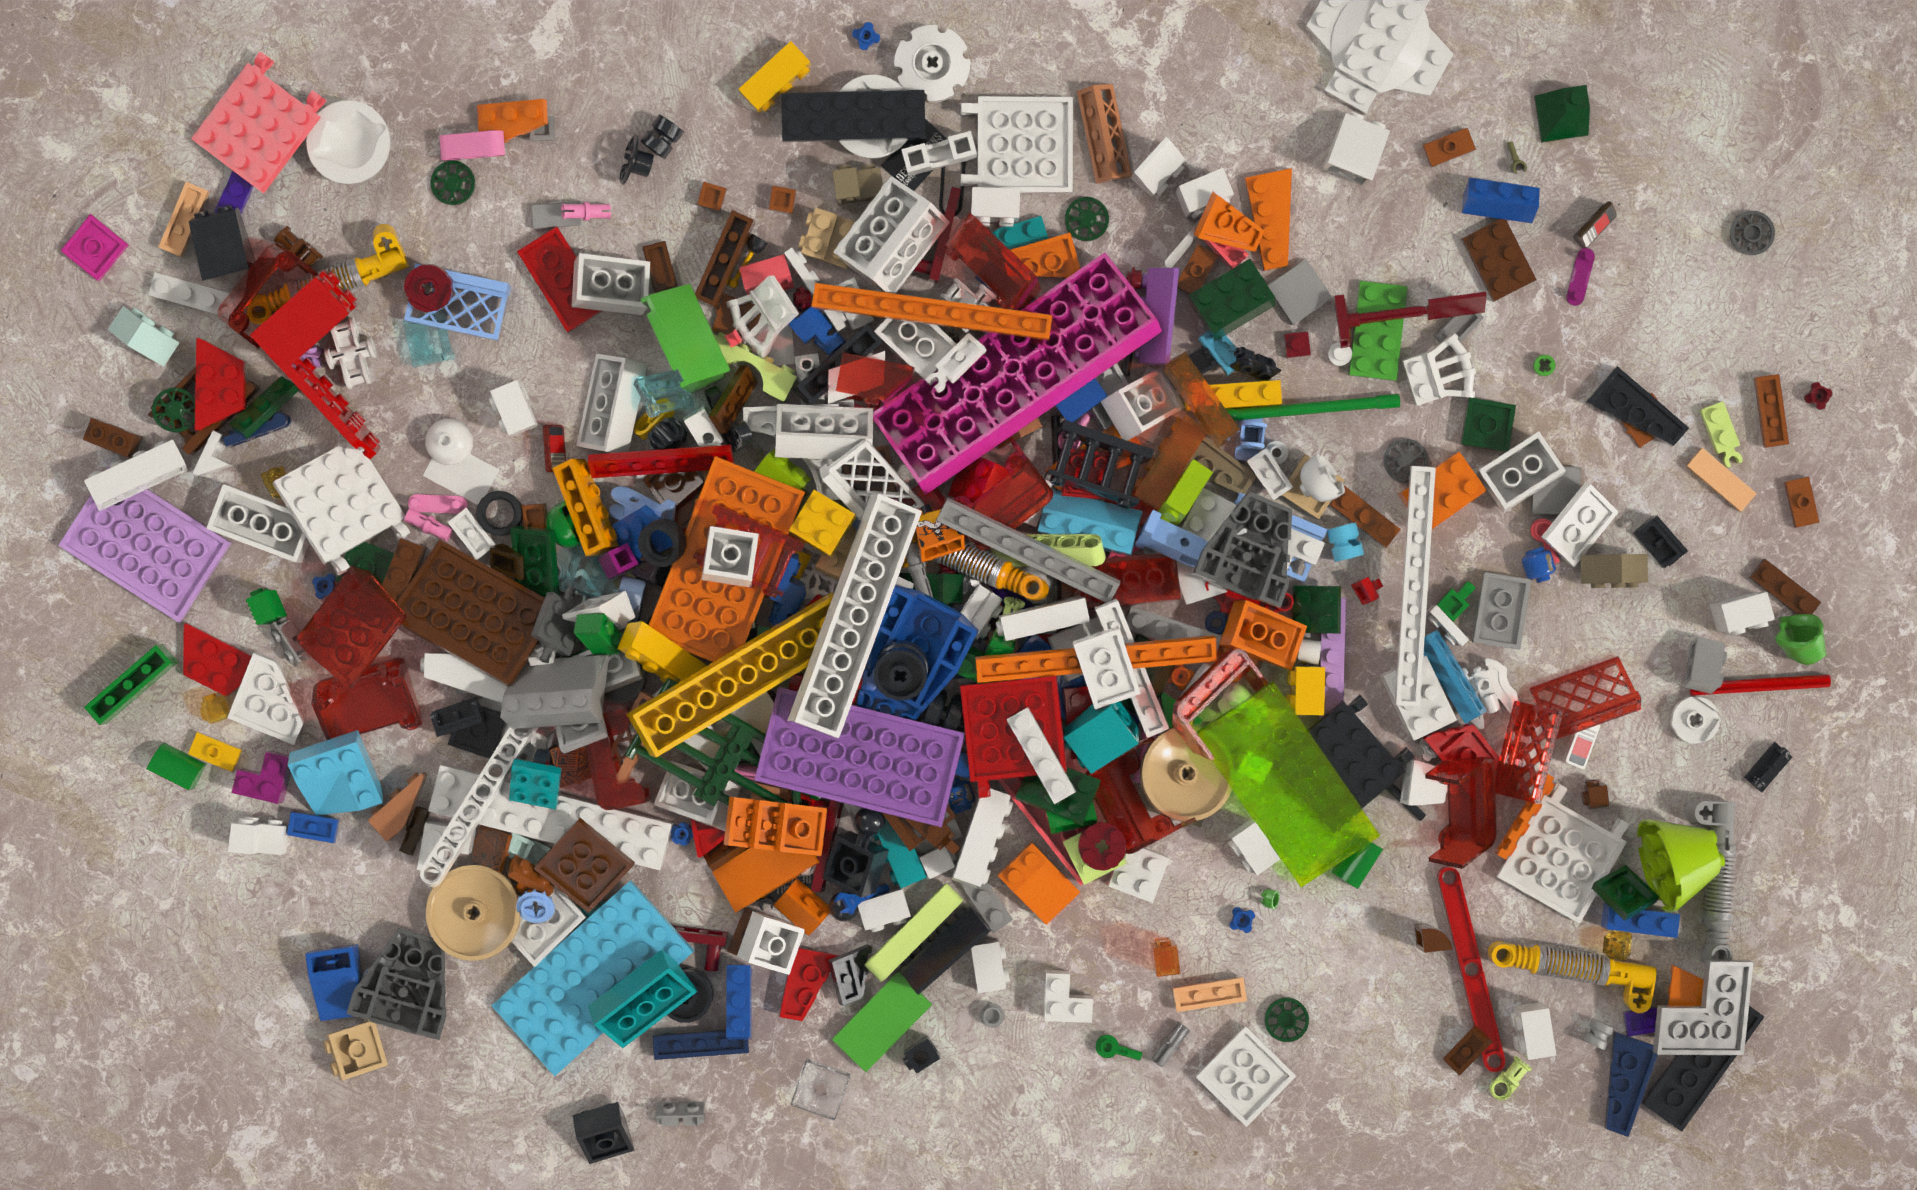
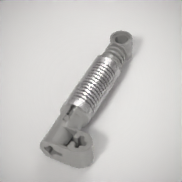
(1720, 888)

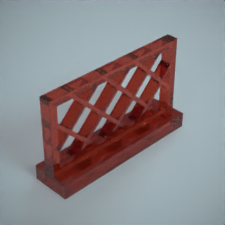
(1597, 713)
(1517, 749)

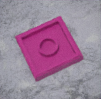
(94, 247)

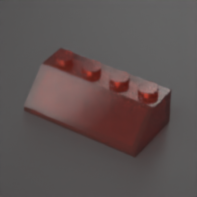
(1142, 580)

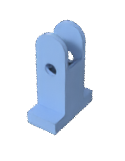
(1249, 439)
(625, 506)
(1170, 540)

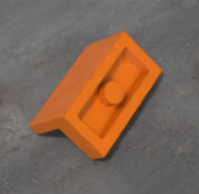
(802, 907)

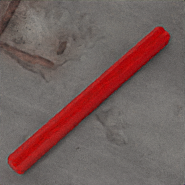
(1770, 684)

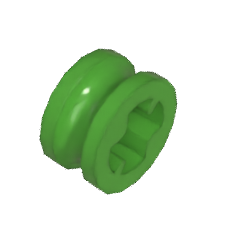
(1536, 365)

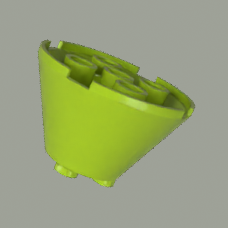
(1677, 860)

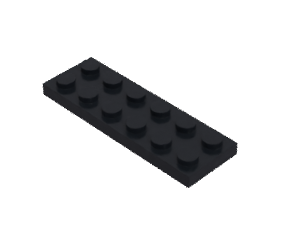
(853, 116)
(1690, 1081)

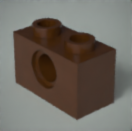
(112, 437)

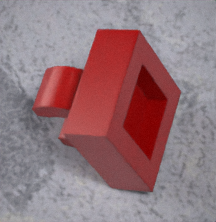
(1367, 590)

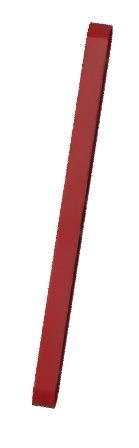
(1466, 952)

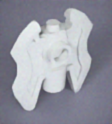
(1491, 686)

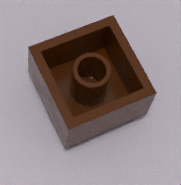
(876, 471)

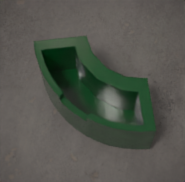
(944, 587)

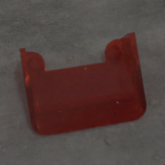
(270, 259)

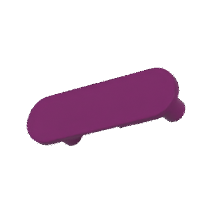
(1580, 276)

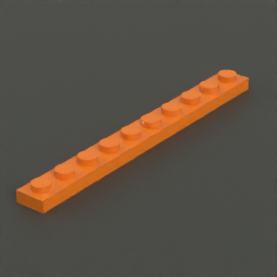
(932, 311)
(1066, 661)

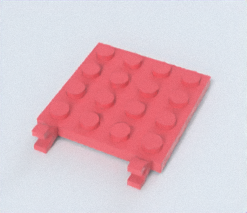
(257, 125)

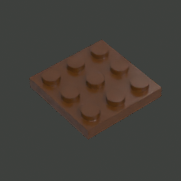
(584, 865)

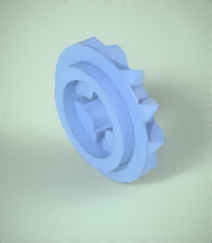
(527, 910)

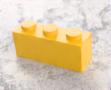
(775, 78)

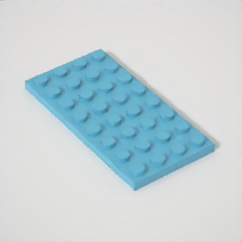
(553, 998)

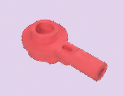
(1537, 529)

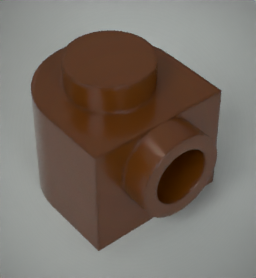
(1595, 794)

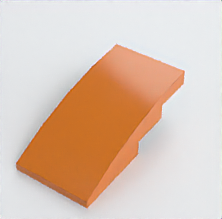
(775, 826)
(758, 873)

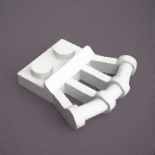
(775, 308)
(1425, 377)

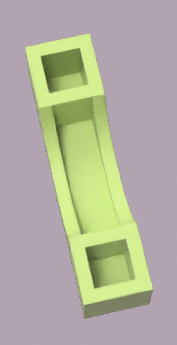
(776, 381)

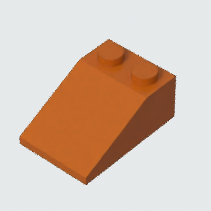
(1263, 634)
(1038, 882)

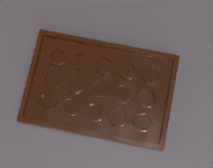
(472, 612)

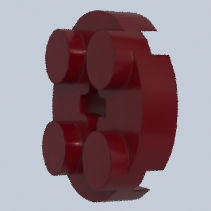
(416, 292)
(1093, 835)

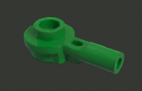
(1108, 1047)

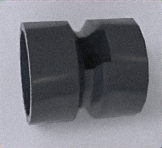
(662, 127)

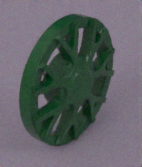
(453, 182)
(1086, 219)
(174, 409)
(1286, 1019)

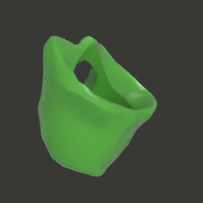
(1804, 639)

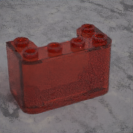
(604, 770)

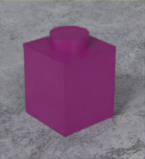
(618, 561)

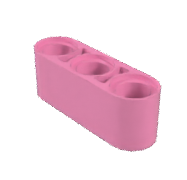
(472, 145)

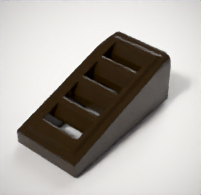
(506, 561)

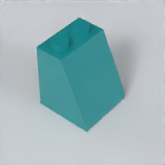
(1101, 735)

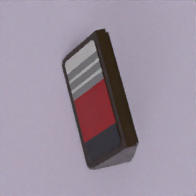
(1595, 225)

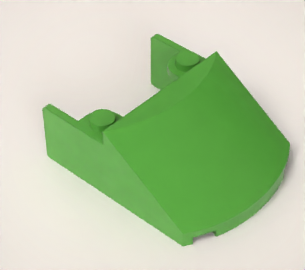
(686, 337)

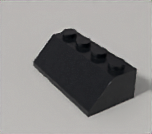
(944, 949)

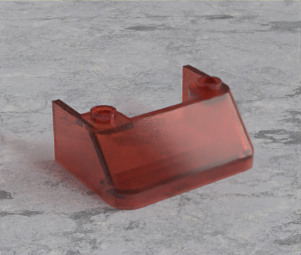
(993, 263)
(873, 379)
(1012, 498)
(1226, 670)
(1123, 806)
(1470, 810)

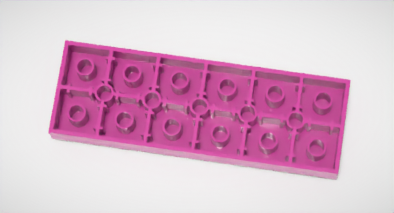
(1018, 377)

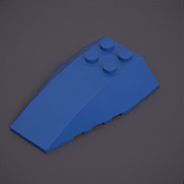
(932, 626)

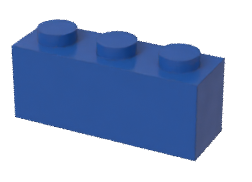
(1500, 200)
(1645, 922)
(739, 1002)

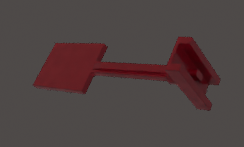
(1436, 309)

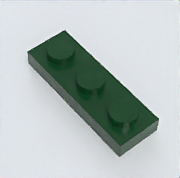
(264, 407)

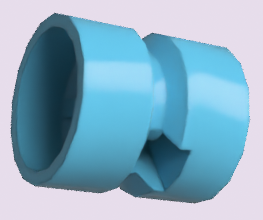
(1345, 542)

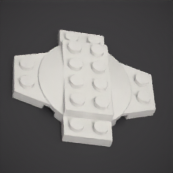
(1378, 48)

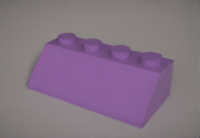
(1160, 298)

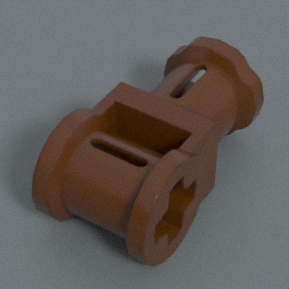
(300, 247)

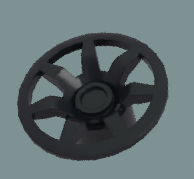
(638, 161)

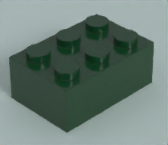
(1232, 300)

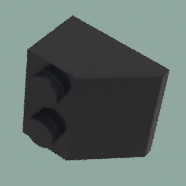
(603, 1132)

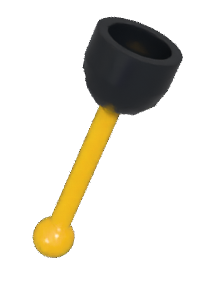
(755, 245)

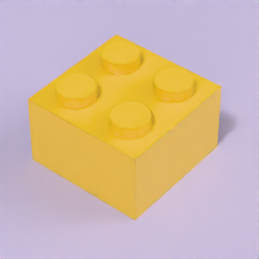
(822, 523)
(1307, 689)

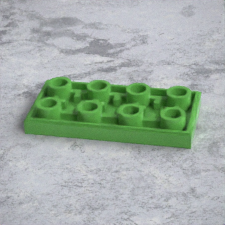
(881, 1022)

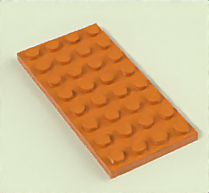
(711, 615)

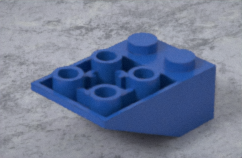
(333, 978)

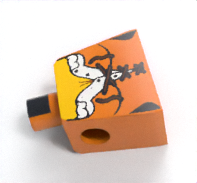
(934, 537)

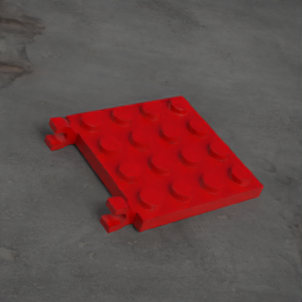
(990, 739)

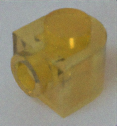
(270, 476)
(214, 708)
(1617, 945)

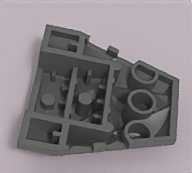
(1250, 551)
(404, 987)

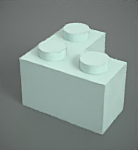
(141, 335)

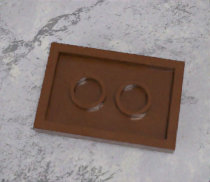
(1498, 259)

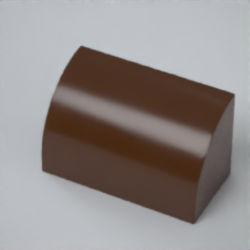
(1431, 939)

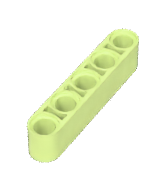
(1082, 547)
(913, 932)

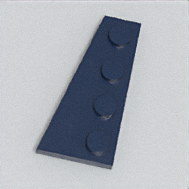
(1628, 1078)

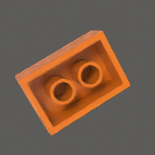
(1453, 489)

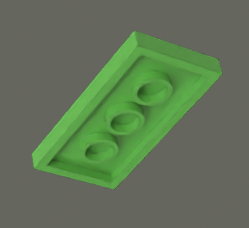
(1377, 343)

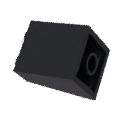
(221, 242)

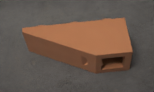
(396, 814)

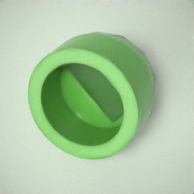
(1271, 898)

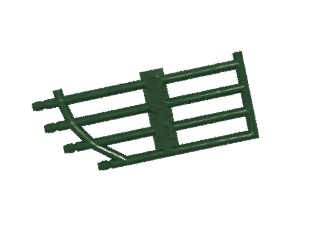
(722, 766)

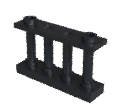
(1115, 446)

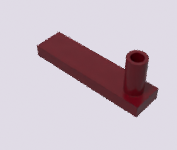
(934, 267)
(834, 812)
(713, 939)

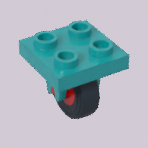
(535, 781)

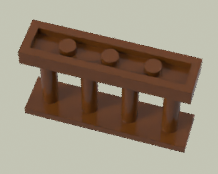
(196, 441)

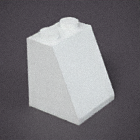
(1356, 149)

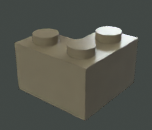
(856, 185)
(1617, 569)

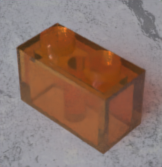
(1165, 957)

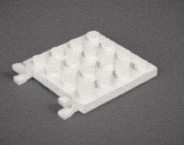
(1023, 143)
(340, 503)
(1563, 857)

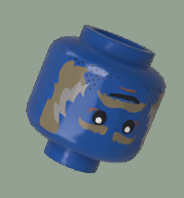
(1538, 564)
(961, 796)

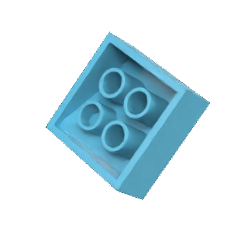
(336, 775)

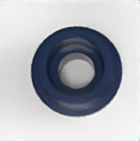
(1216, 629)

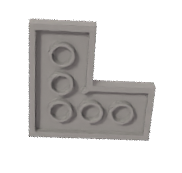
(620, 672)
(1717, 1024)

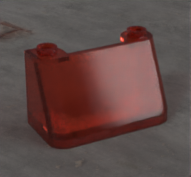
(376, 701)

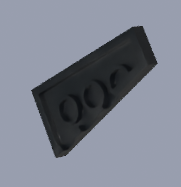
(1633, 405)

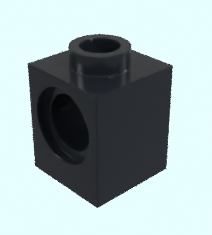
(928, 1047)

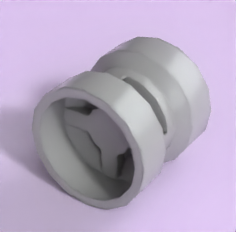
(1598, 1034)

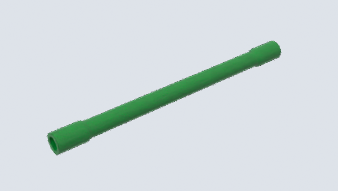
(1379, 402)

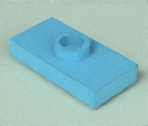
(1221, 351)

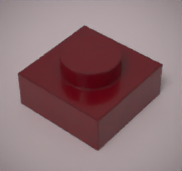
(1297, 345)

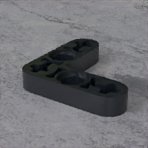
(739, 434)

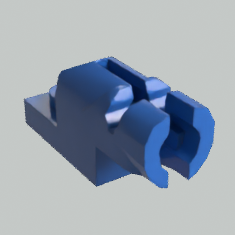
(816, 326)
(793, 593)

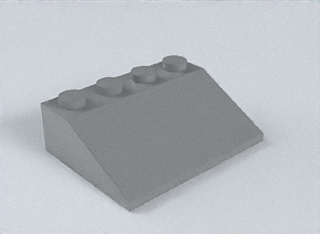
(557, 693)

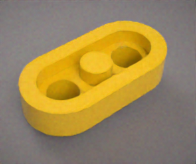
(645, 423)

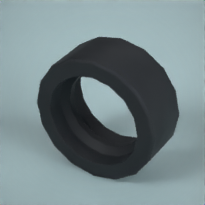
(484, 503)
(648, 550)

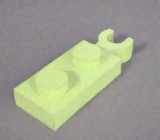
(1721, 432)

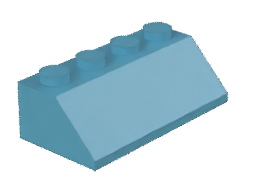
(1090, 516)

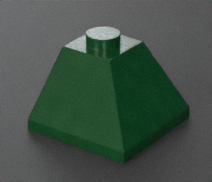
(1563, 113)

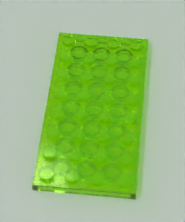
(1287, 784)

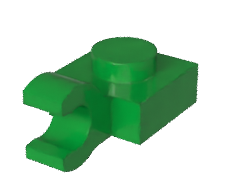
(1454, 602)

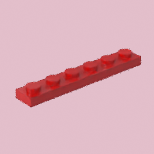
(656, 461)

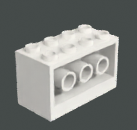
(891, 236)

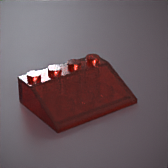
(351, 626)

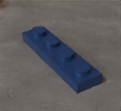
(696, 1045)

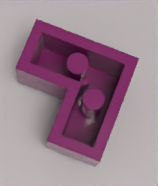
(268, 784)

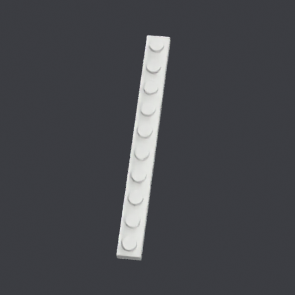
(1415, 586)

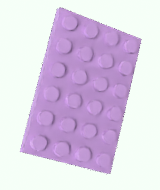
(148, 549)

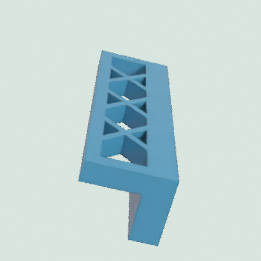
(1452, 677)

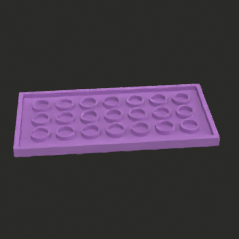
(874, 763)

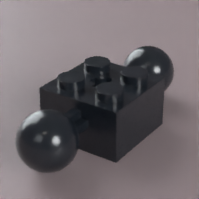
(856, 861)

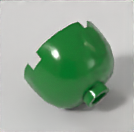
(560, 521)

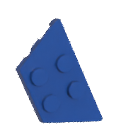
(629, 529)

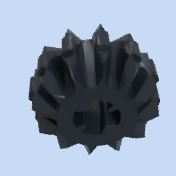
(667, 435)

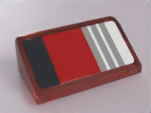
(554, 446)

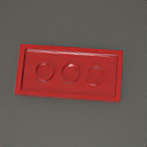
(552, 267)

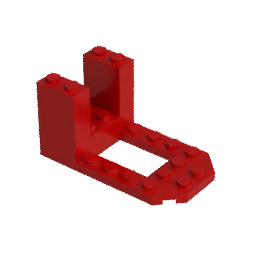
(299, 327)

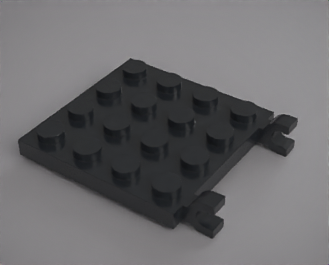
(1357, 753)

